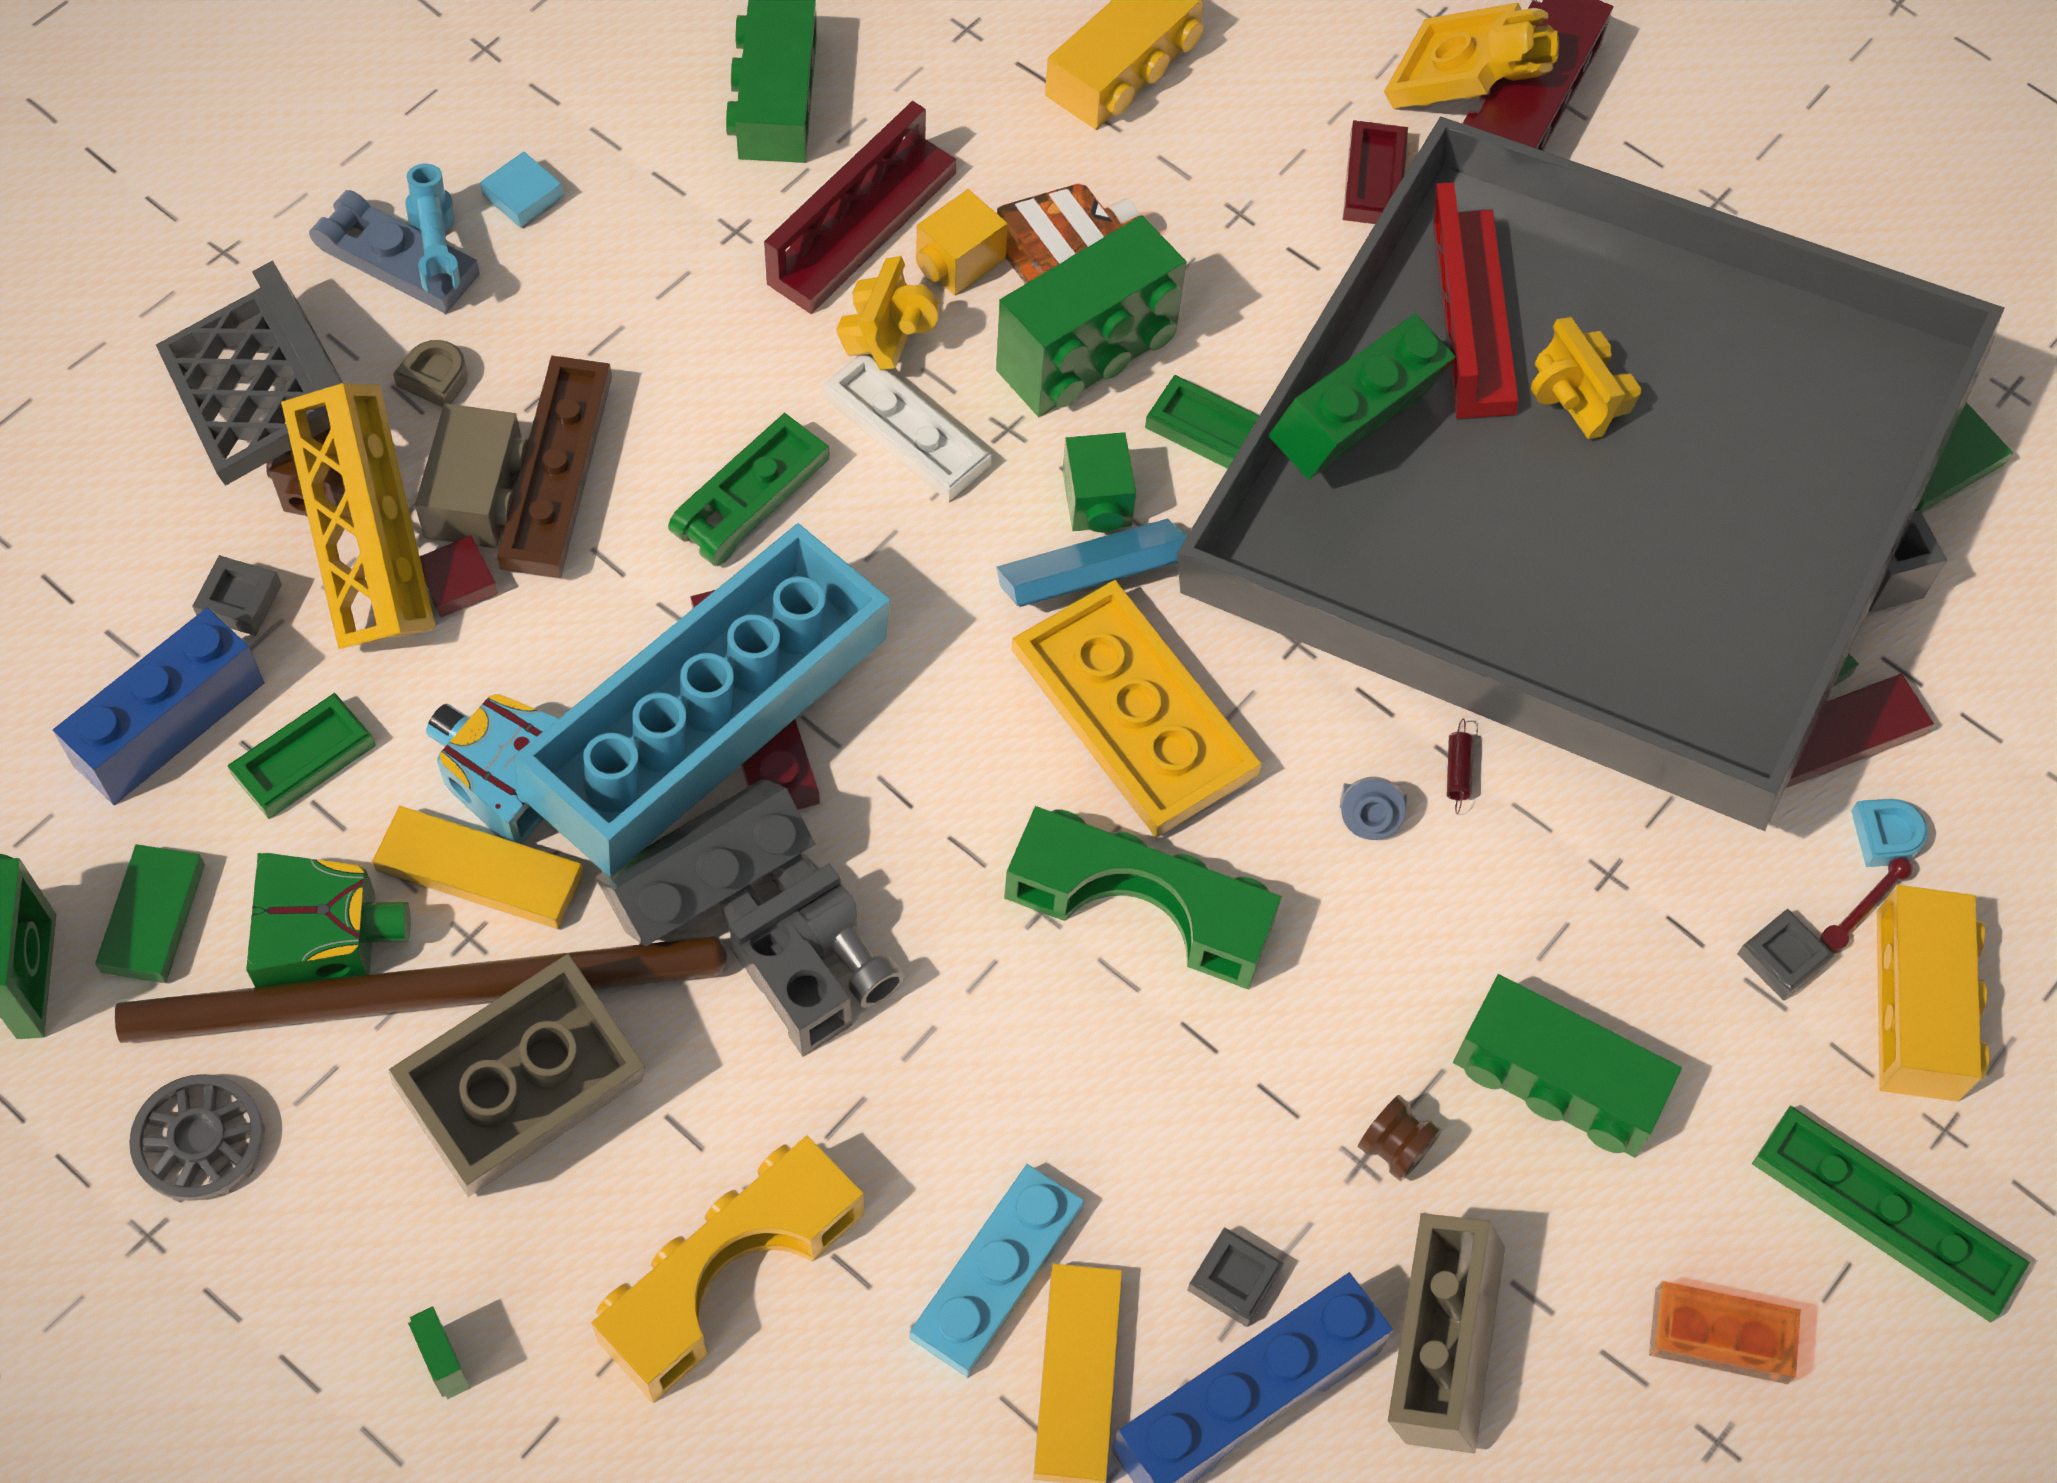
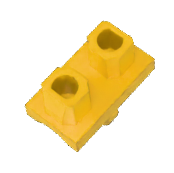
(887, 315)
(1577, 377)

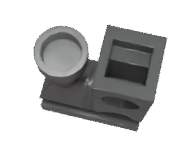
(786, 945)

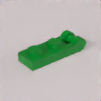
(749, 488)

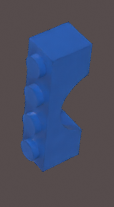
(1253, 1384)

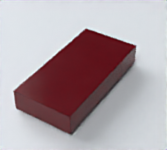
(1373, 169)

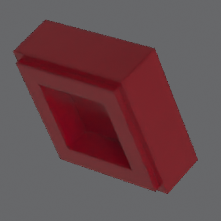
(457, 576)

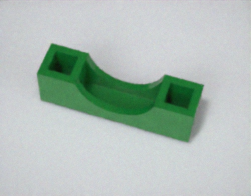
(1070, 863)

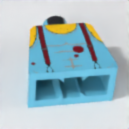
(481, 764)

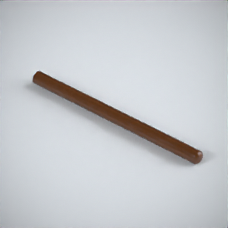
(407, 990)

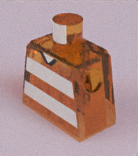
(1057, 226)

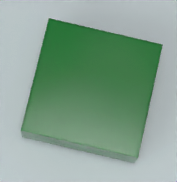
(438, 1353)

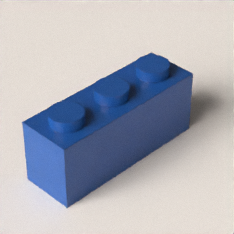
(159, 706)

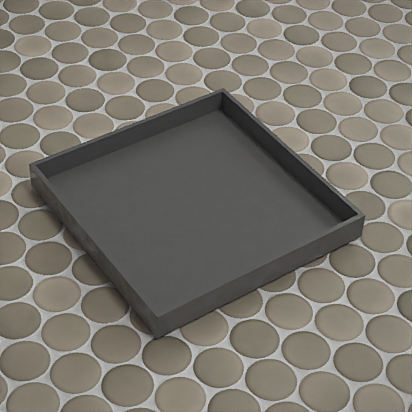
(1631, 590)

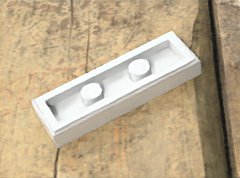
(906, 426)

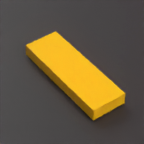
(478, 867)
(1078, 1375)

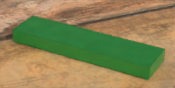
(1891, 1214)

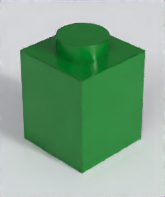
(1099, 482)

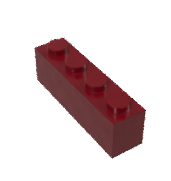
(1533, 106)

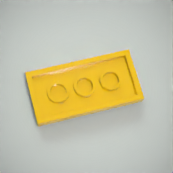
(1136, 708)

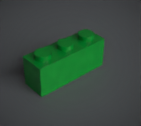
(773, 80)
(1361, 396)
(1566, 1067)

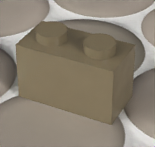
(470, 475)

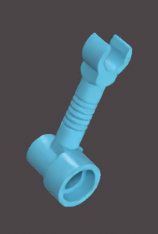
(432, 213)

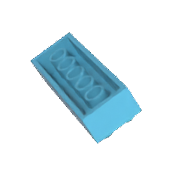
(701, 699)

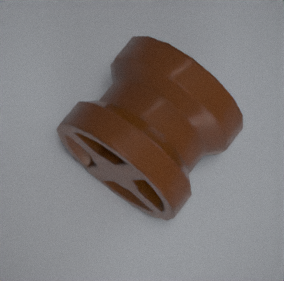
(1399, 1138)

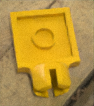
(1471, 51)

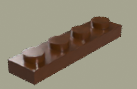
(555, 467)

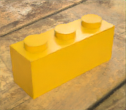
(1120, 54)
(1930, 993)

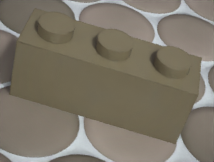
(1447, 1333)

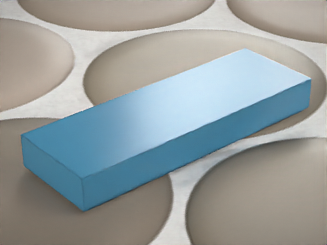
(1091, 562)

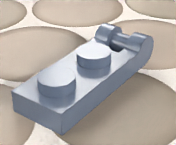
(388, 251)

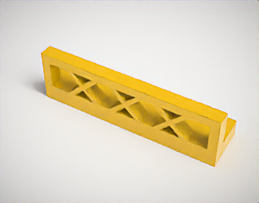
(375, 497)

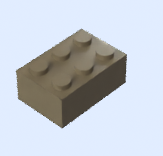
(517, 1074)

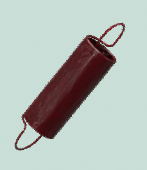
(1459, 766)

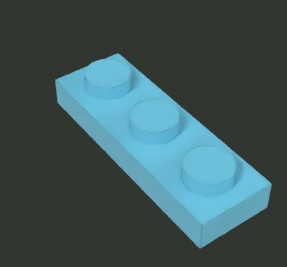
(996, 1270)

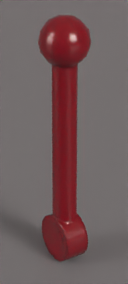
(1836, 936)

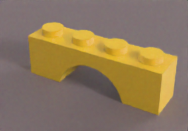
(792, 1207)

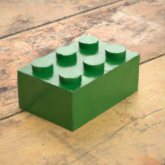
(1090, 316)

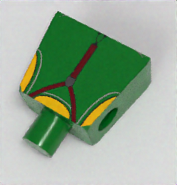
(316, 921)

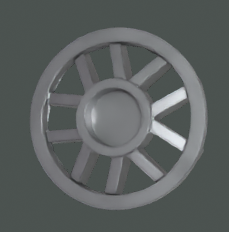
(196, 1137)

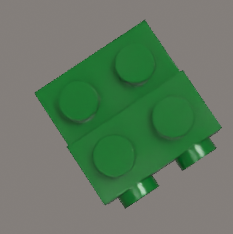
(25, 950)

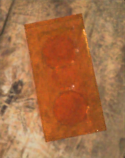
(1725, 1332)

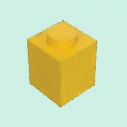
(961, 242)

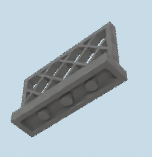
(294, 355)

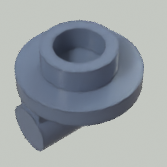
(1372, 807)

